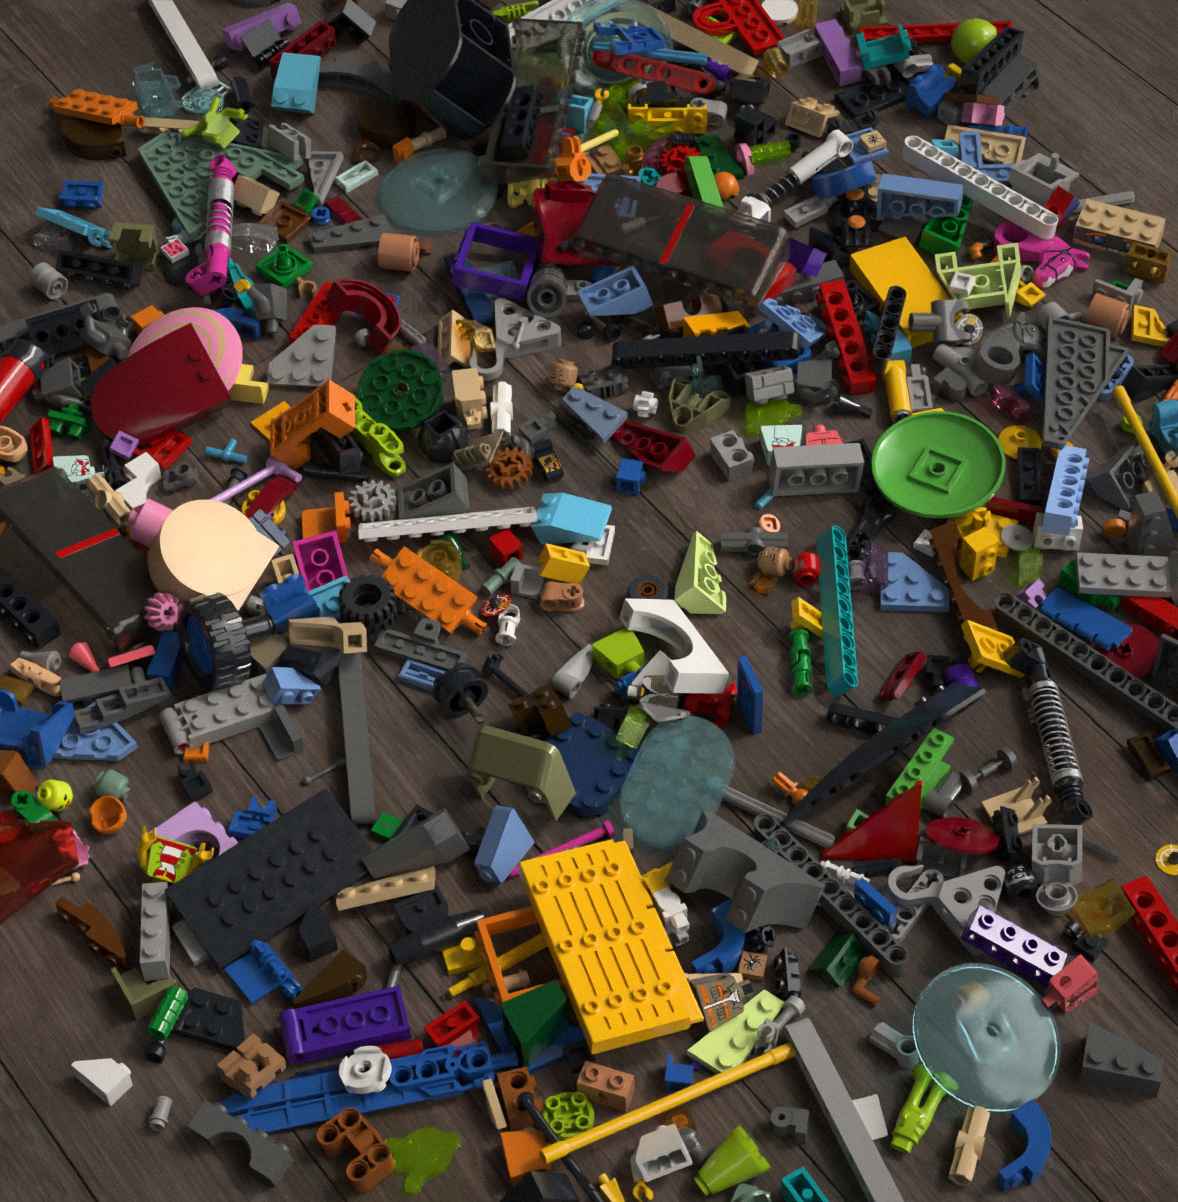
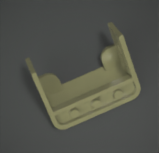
(522, 762)

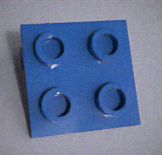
(258, 971)

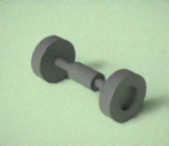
(1006, 759)

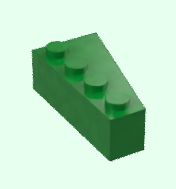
(947, 233)

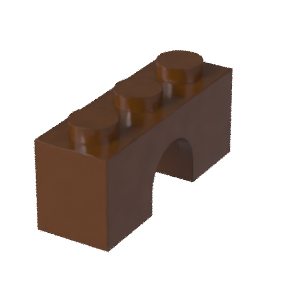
(671, 315)

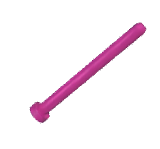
(606, 829)

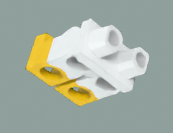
(668, 906)

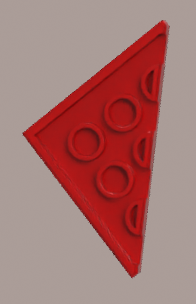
(885, 832)

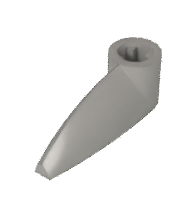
(572, 674)

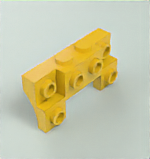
(683, 119)

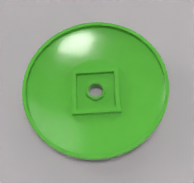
(934, 440)

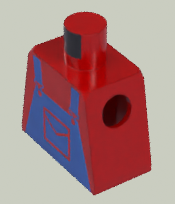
(1063, 203)

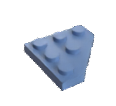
(788, 318)
(912, 587)
(105, 743)

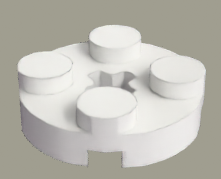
(366, 1082)

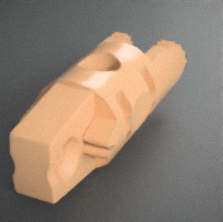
(37, 676)

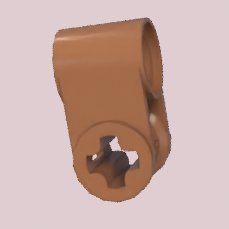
(560, 597)

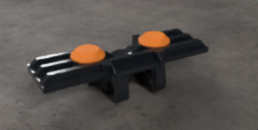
(861, 214)

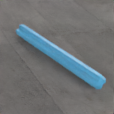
(661, 54)

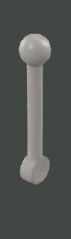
(523, 321)

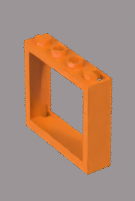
(496, 925)

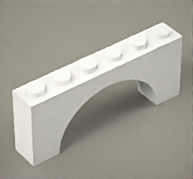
(700, 668)

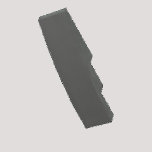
(115, 708)

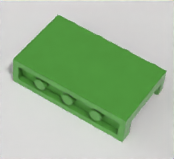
(924, 766)

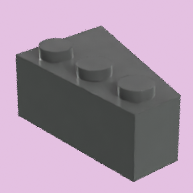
(1119, 1063)

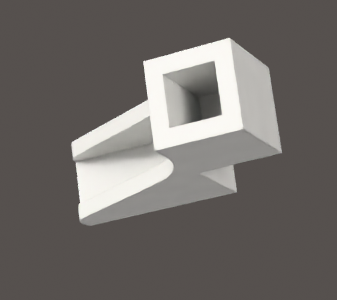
(140, 475)

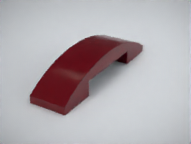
(272, 495)

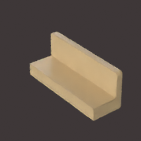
(449, 341)

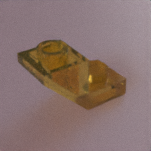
(478, 333)

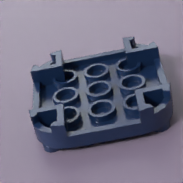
(594, 763)

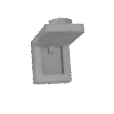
(1128, 296)

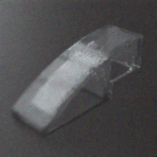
(253, 235)

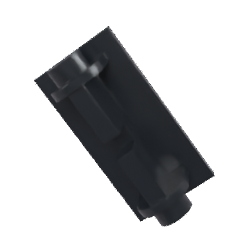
(608, 714)
(1006, 822)
(785, 966)

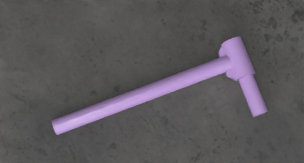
(273, 466)

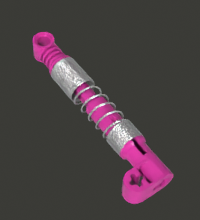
(218, 243)

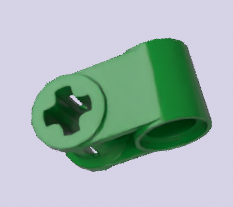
(29, 808)

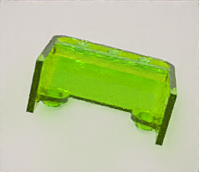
(630, 133)

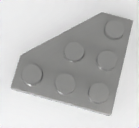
(306, 361)

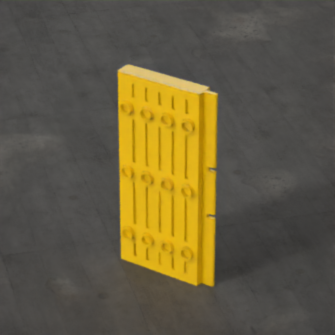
(609, 945)

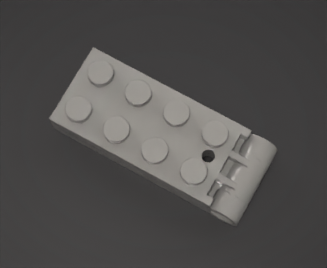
(218, 714)

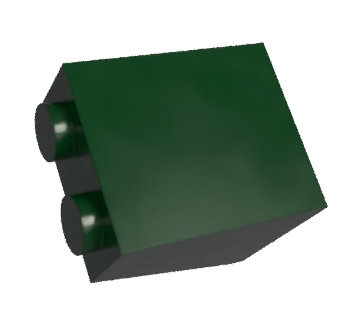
(535, 1020)

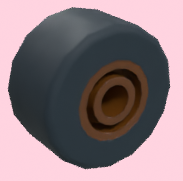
(648, 588)

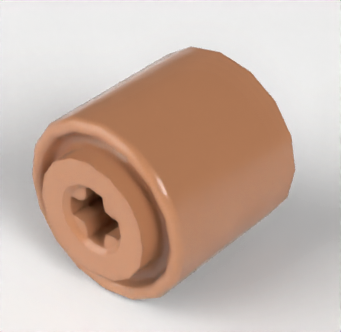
(398, 252)
(1108, 314)

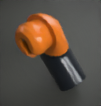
(977, 247)

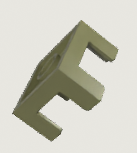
(135, 242)

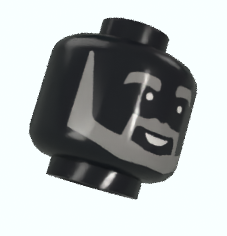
(1019, 882)

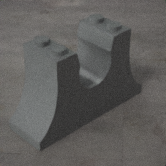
(756, 879)

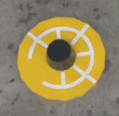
(1167, 859)

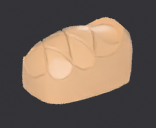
(12, 445)

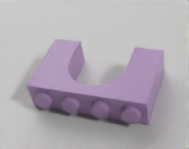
(196, 826)

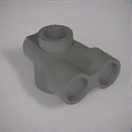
(179, 477)

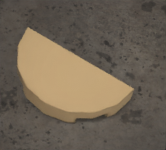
(493, 1104)

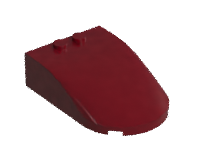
(556, 217)
(159, 389)

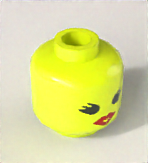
(55, 795)

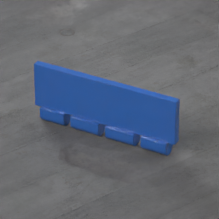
(1090, 621)

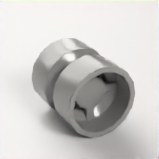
(48, 280)

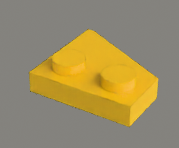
(1147, 327)

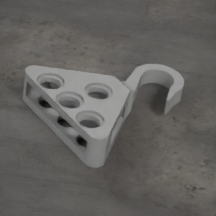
(506, 332)
(944, 896)

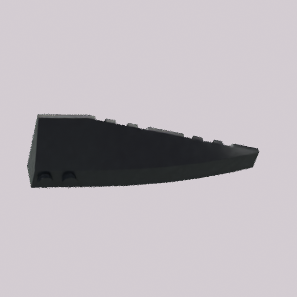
(889, 742)

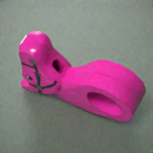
(1054, 255)

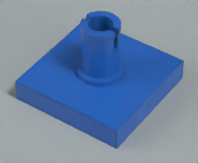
(1033, 379)

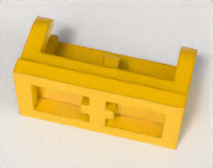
(563, 564)

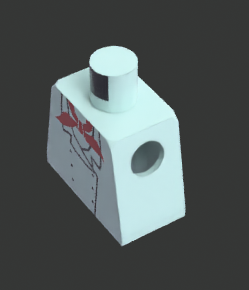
(779, 437)
(78, 469)

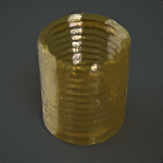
(775, 63)

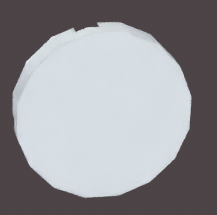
(781, 10)

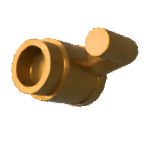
(633, 160)

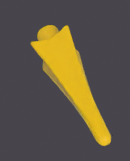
(609, 1189)

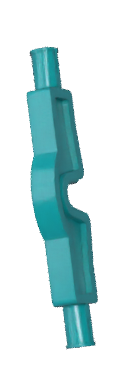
(246, 302)

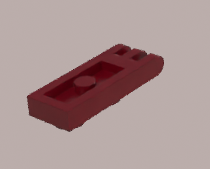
(902, 676)

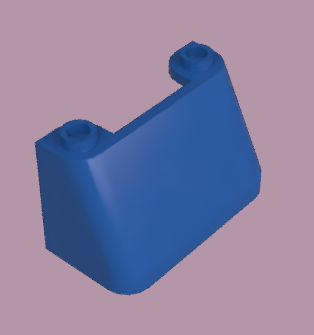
(32, 732)

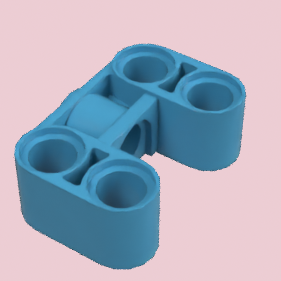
(1164, 425)

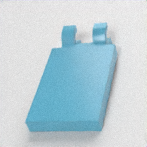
(76, 224)

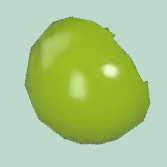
(971, 38)

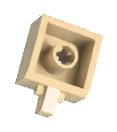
(469, 398)

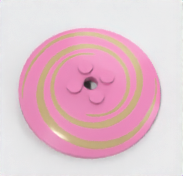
(214, 331)

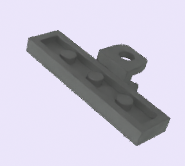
(423, 647)

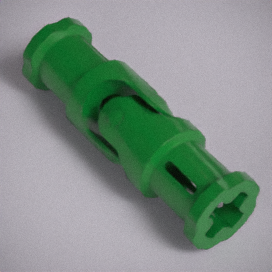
(800, 662)

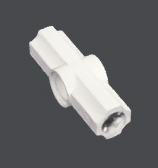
(502, 409)

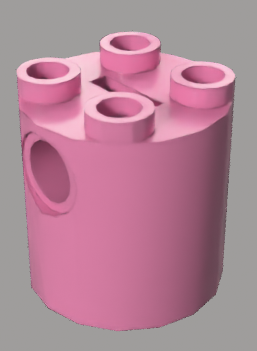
(146, 521)

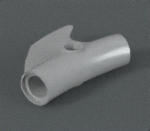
(962, 363)

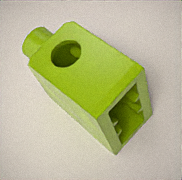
(619, 653)

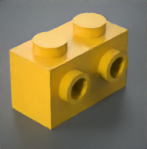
(979, 553)

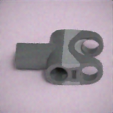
(941, 322)

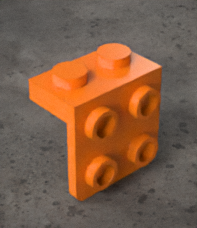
(328, 519)

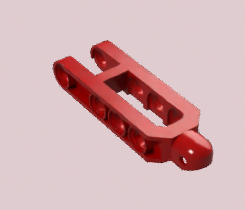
(679, 76)

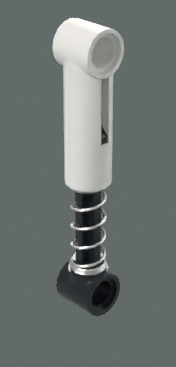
(836, 146)

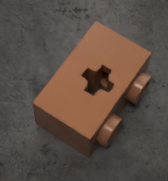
(606, 1086)

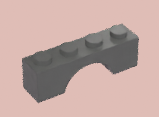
(214, 1126)

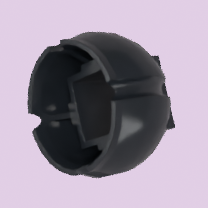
(442, 446)

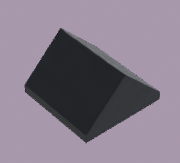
(831, 246)

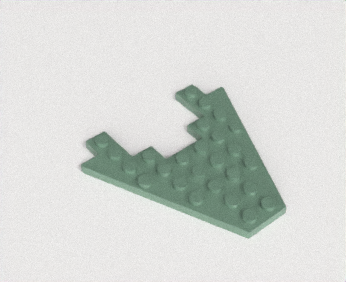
(183, 172)

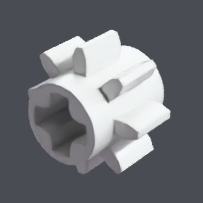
(645, 404)

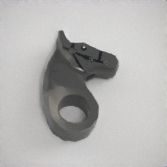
(1002, 348)

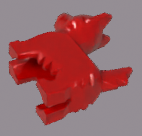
(712, 703)

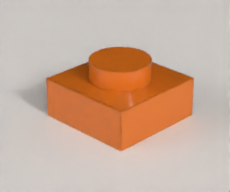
(403, 149)

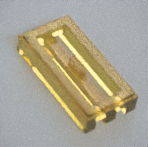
(807, 22)

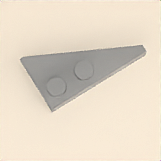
(323, 171)

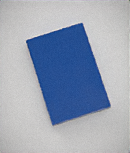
(749, 695)

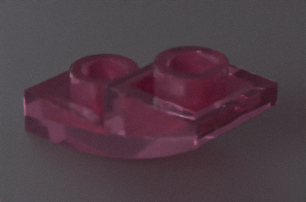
(652, 155)
(1009, 400)

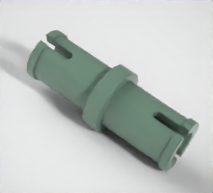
(500, 577)

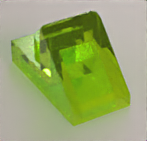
(1029, 566)

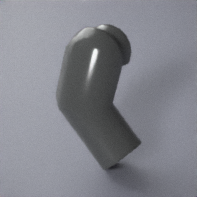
(520, 443)

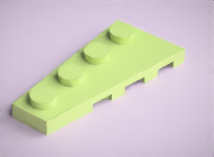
(735, 1039)

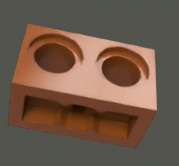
(506, 1081)

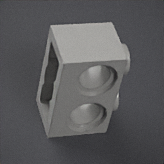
(731, 455)

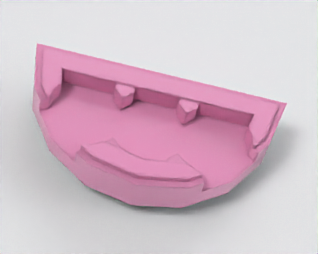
(742, 153)

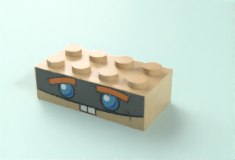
(1116, 228)

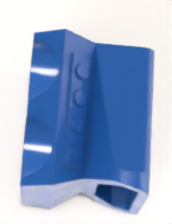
(929, 90)
(289, 601)

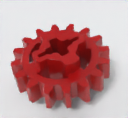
(673, 160)

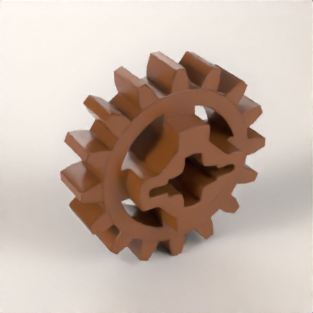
(509, 468)

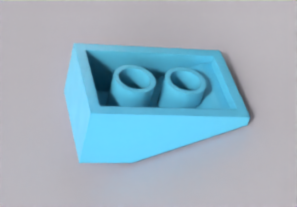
(296, 83)
(570, 519)

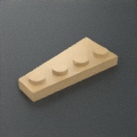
(995, 146)
(387, 888)

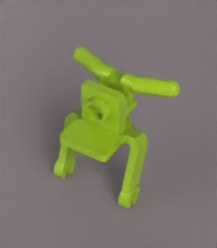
(217, 126)

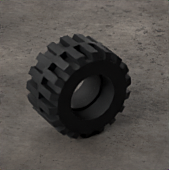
(368, 591)

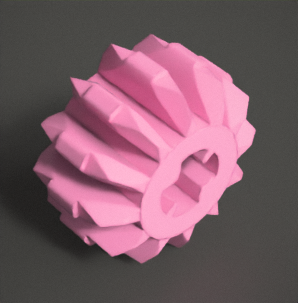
(162, 611)

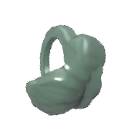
(750, 1193)

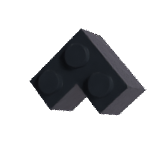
(350, 20)
(753, 127)
(542, 1188)

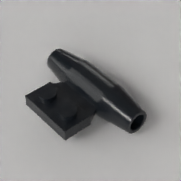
(430, 927)

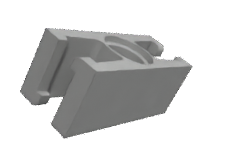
(289, 141)

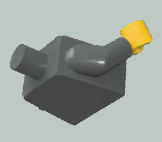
(269, 302)

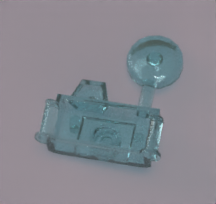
(156, 94)

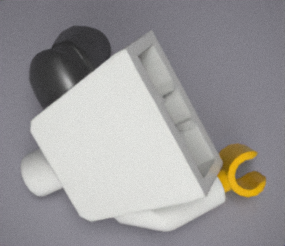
(664, 1153)

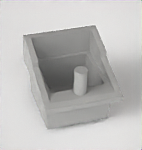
(1040, 177)

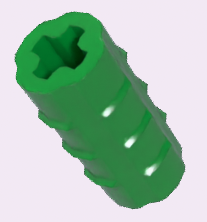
(167, 1013)

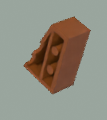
(14, 774)

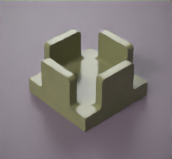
(863, 14)

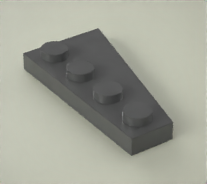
(350, 235)

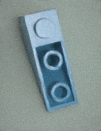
(902, 349)

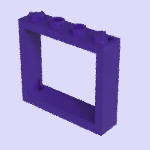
(490, 282)

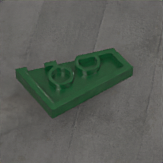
(719, 156)

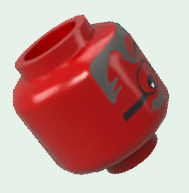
(806, 568)

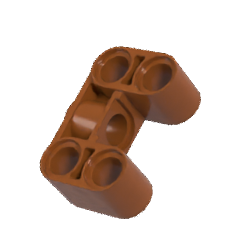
(365, 1140)

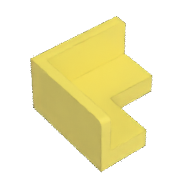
(248, 390)

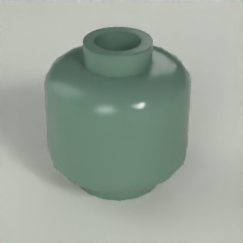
(112, 784)

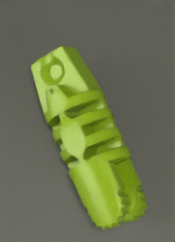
(516, 10)

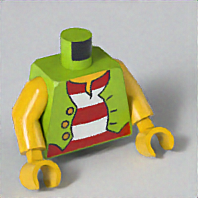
(168, 858)

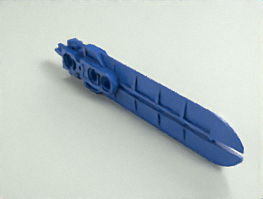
(324, 1095)

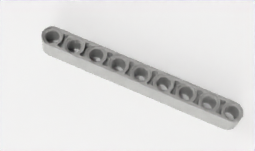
(841, 1113)

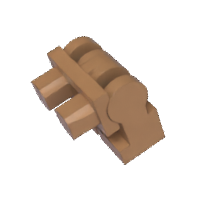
(251, 1067)

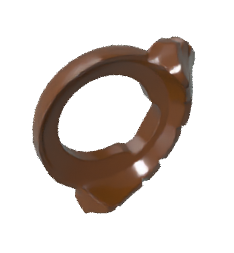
(365, 144)

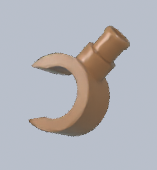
(306, 285)

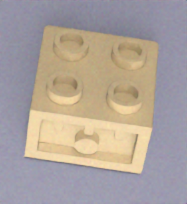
(810, 116)

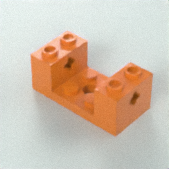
(324, 407)

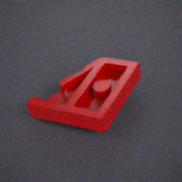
(166, 449)

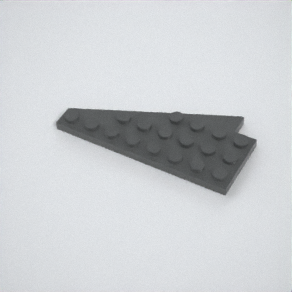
(1075, 374)

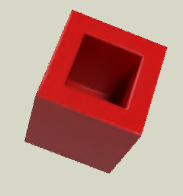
(505, 546)

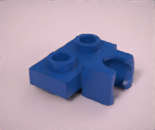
(248, 823)
(875, 903)

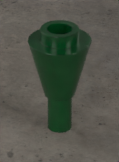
(453, 538)

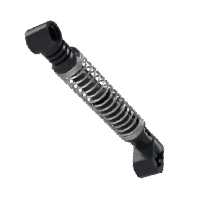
(1043, 691)

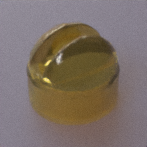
(811, 781)

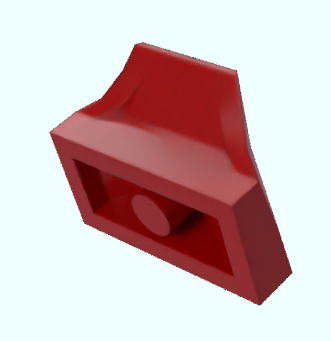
(455, 1027)

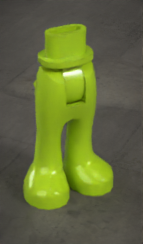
(914, 1120)

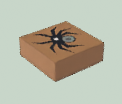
(752, 965)

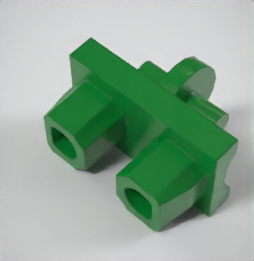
(71, 418)

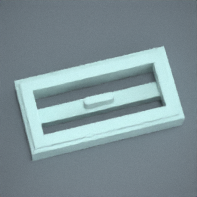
(359, 176)

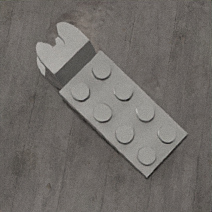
(1127, 575)

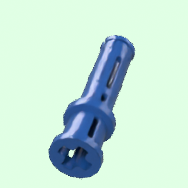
(1009, 129)

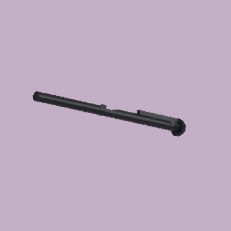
(525, 1100)

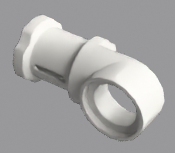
(507, 626)

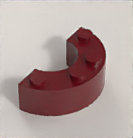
(372, 305)

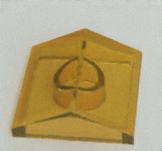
(1103, 908)

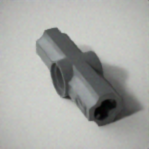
(753, 541)

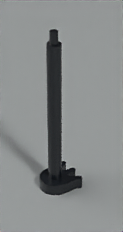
(491, 667)

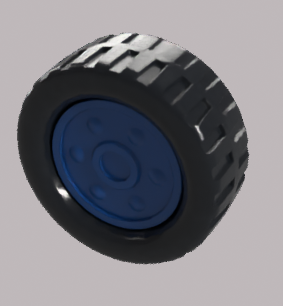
(218, 640)

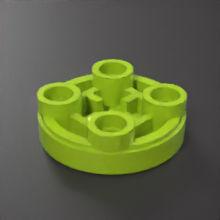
(569, 1114)

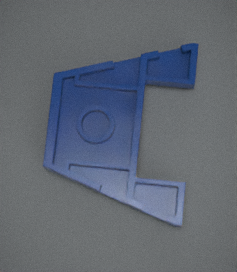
(634, 38)

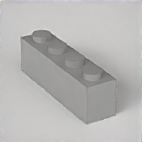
(155, 932)

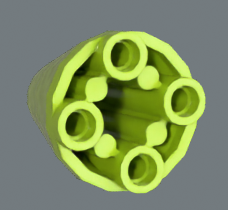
(731, 1163)

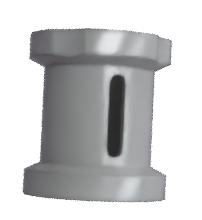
(856, 573)

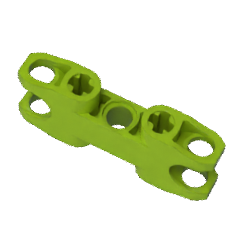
(378, 441)

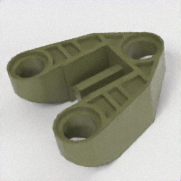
(695, 411)

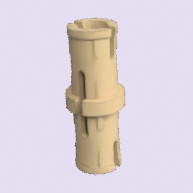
(428, 138)

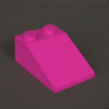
(320, 559)

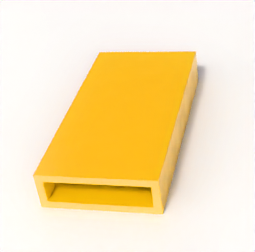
(899, 265)

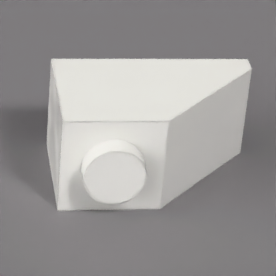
(104, 1078)

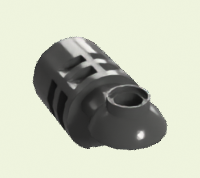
(547, 279)

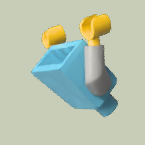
(585, 112)

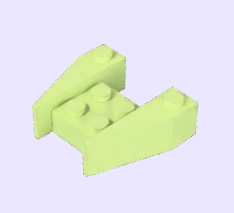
(994, 283)

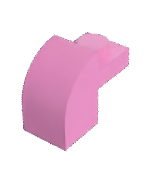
(983, 114)

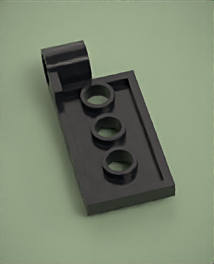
(50, 321)

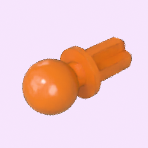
(789, 787)

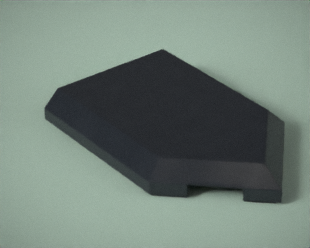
(177, 271)

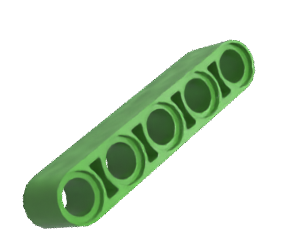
(702, 180)

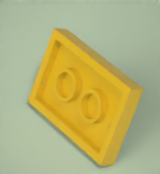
(982, 518)
(987, 648)

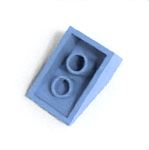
(616, 294)

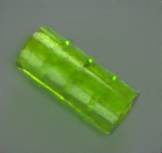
(769, 151)

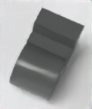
(950, 384)
(790, 1121)

